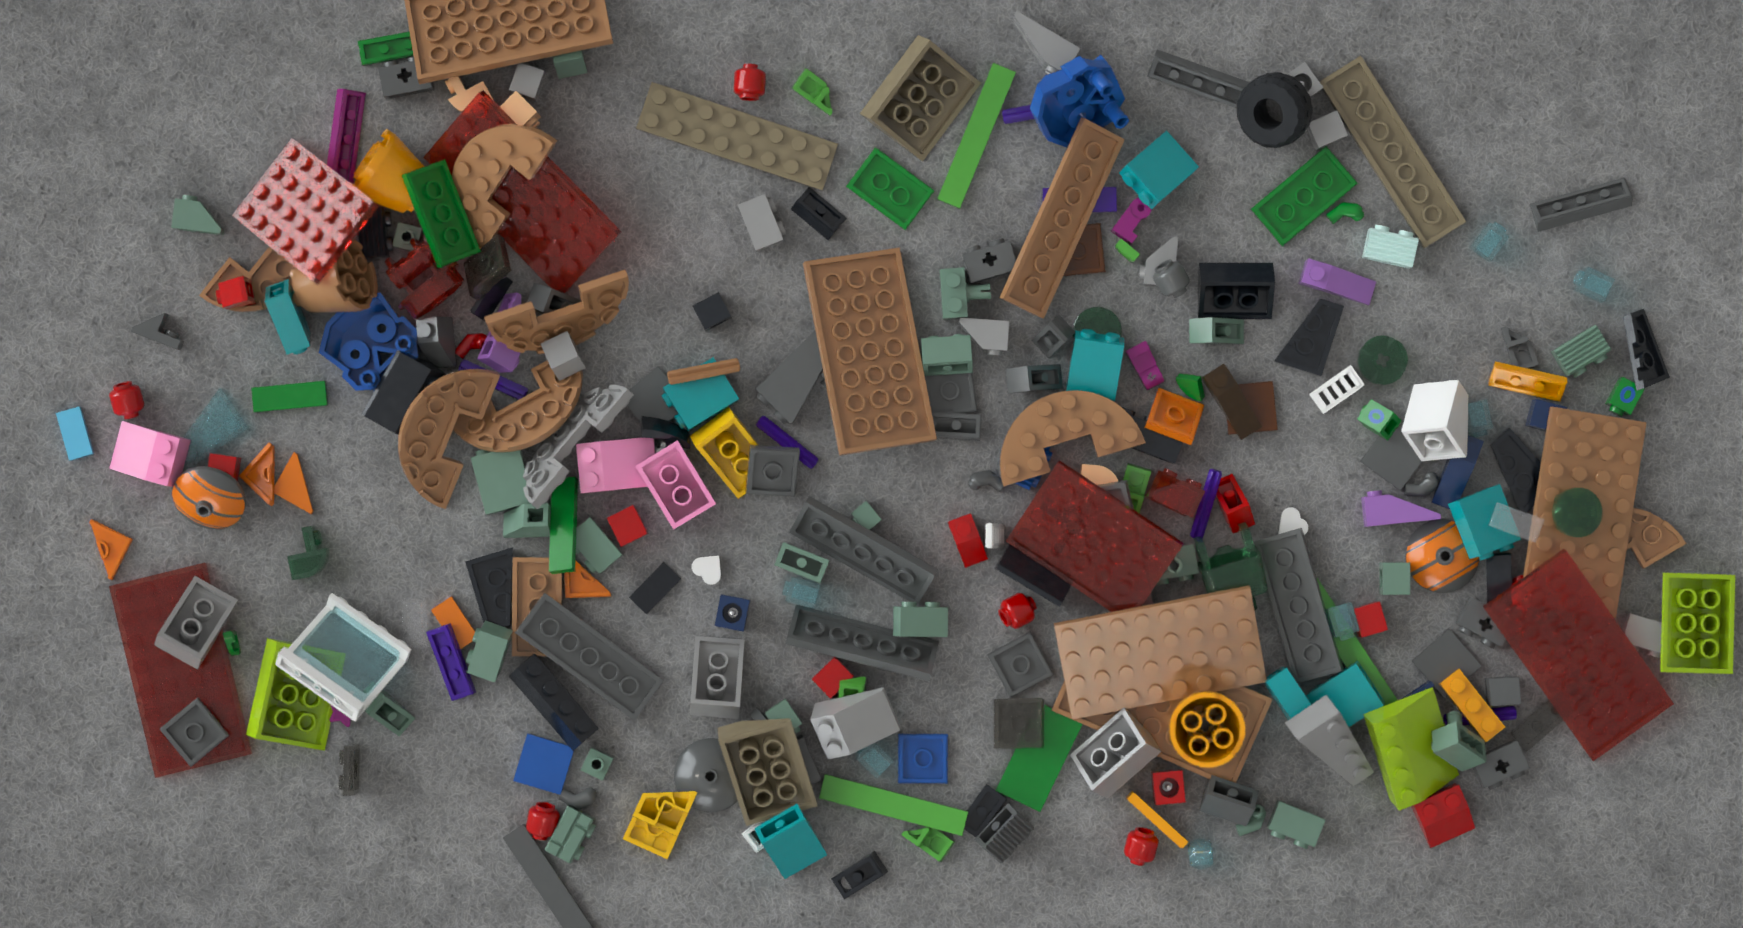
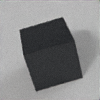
(712, 311)

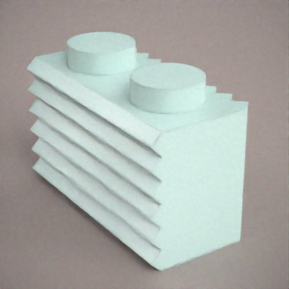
(1390, 247)

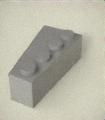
(1329, 738)

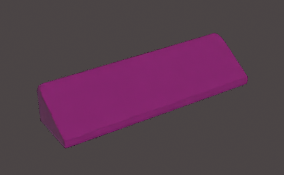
(343, 132)

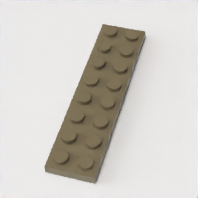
(737, 136)
(1392, 152)

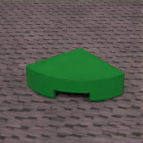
(1191, 386)
(233, 647)

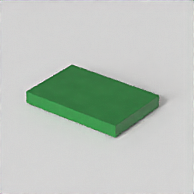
(890, 188)

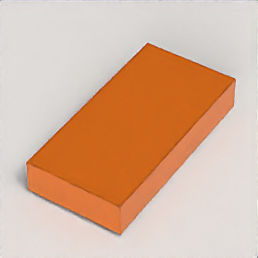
(450, 612)

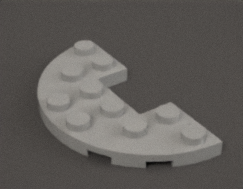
(545, 470)

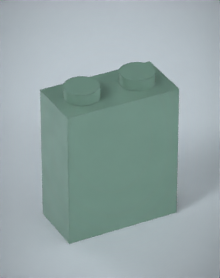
(500, 479)

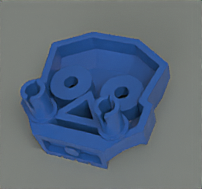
(1077, 91)
(360, 332)

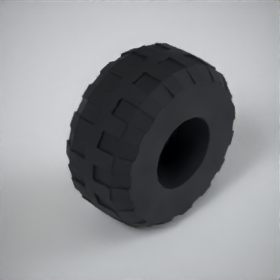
(1289, 95)

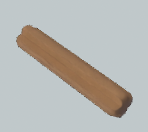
(703, 371)

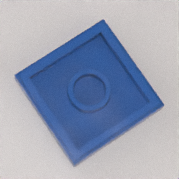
(923, 758)
(543, 764)

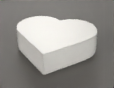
(1291, 520)
(708, 568)

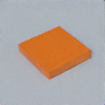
(1174, 416)

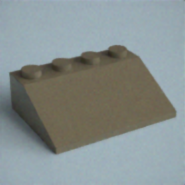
(920, 97)
(766, 768)

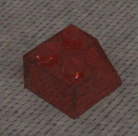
(1175, 494)

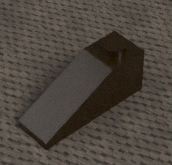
(1231, 401)

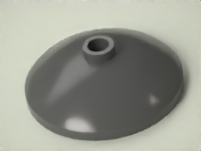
(691, 772)

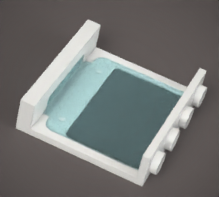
(344, 657)

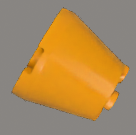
(381, 173)
(1221, 739)

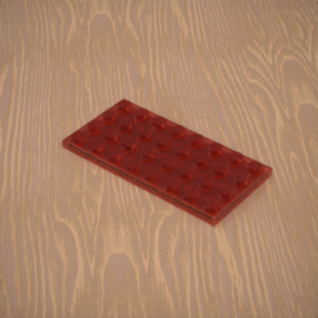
(549, 216)
(1578, 654)
(166, 683)

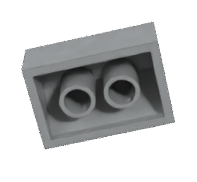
(1115, 753)

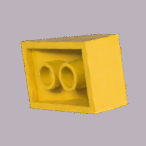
(726, 448)

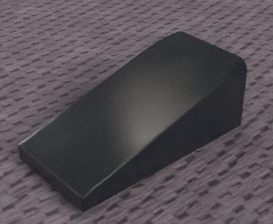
(655, 588)
(860, 874)

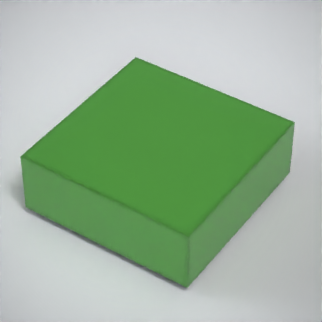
(1126, 250)

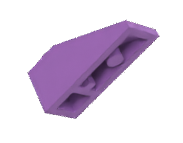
(1337, 281)
(496, 353)
(1387, 509)

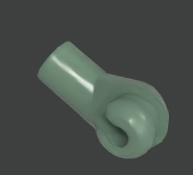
(1254, 823)

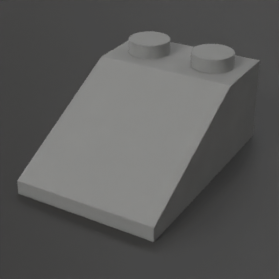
(1046, 45)
(195, 622)
(717, 677)
(853, 722)

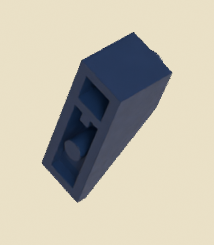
(1456, 474)

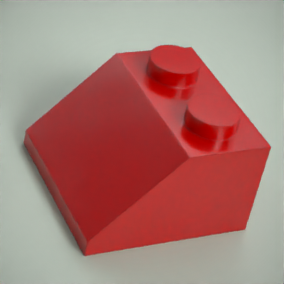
(1444, 815)

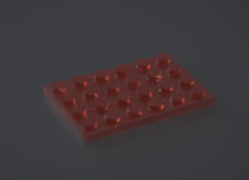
(305, 211)
(1094, 540)

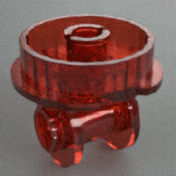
(431, 292)

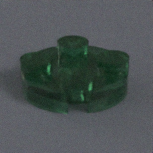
(1388, 347)

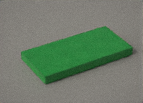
(1304, 196)
(441, 213)
(1034, 771)

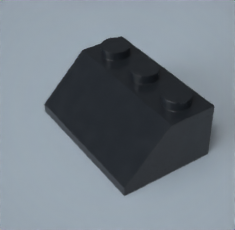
(1236, 290)
(398, 388)
(1032, 575)

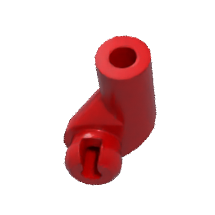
(469, 342)

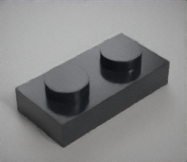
(983, 810)

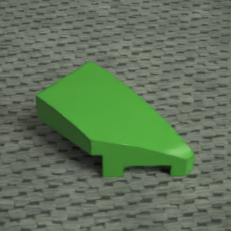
(813, 90)

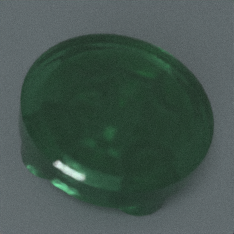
(1099, 320)
(1577, 512)

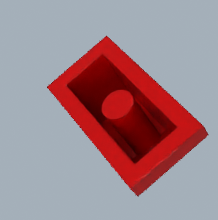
(235, 293)
(1233, 504)
(967, 540)

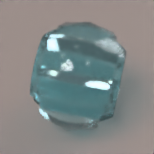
(1200, 854)

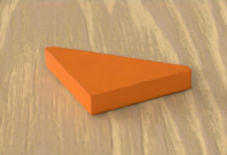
(260, 474)
(293, 486)
(111, 546)
(583, 584)

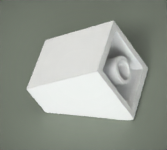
(1437, 420)

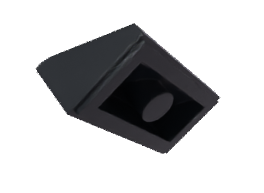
(818, 213)
(488, 302)

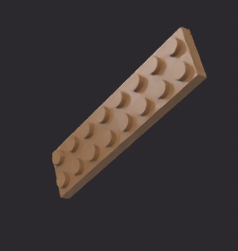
(1062, 218)

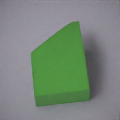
(1137, 481)
(931, 841)

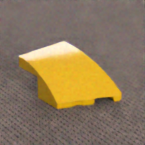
(659, 821)

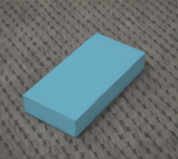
(74, 433)

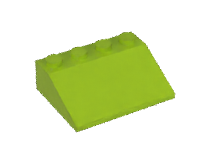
(1697, 623)
(286, 708)
(1404, 750)

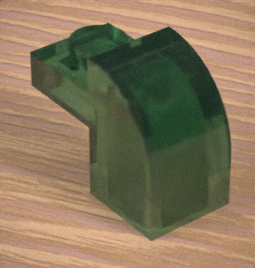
(313, 560)

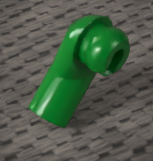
(1347, 209)

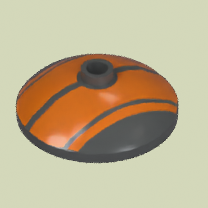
(209, 497)
(1425, 559)

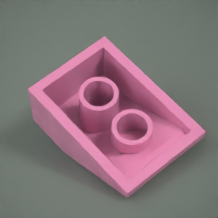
(149, 454)
(612, 464)
(675, 484)

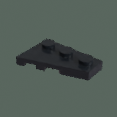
(1313, 339)
(1644, 351)
(1518, 468)
(493, 585)

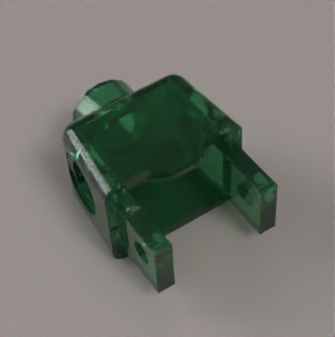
(1232, 566)

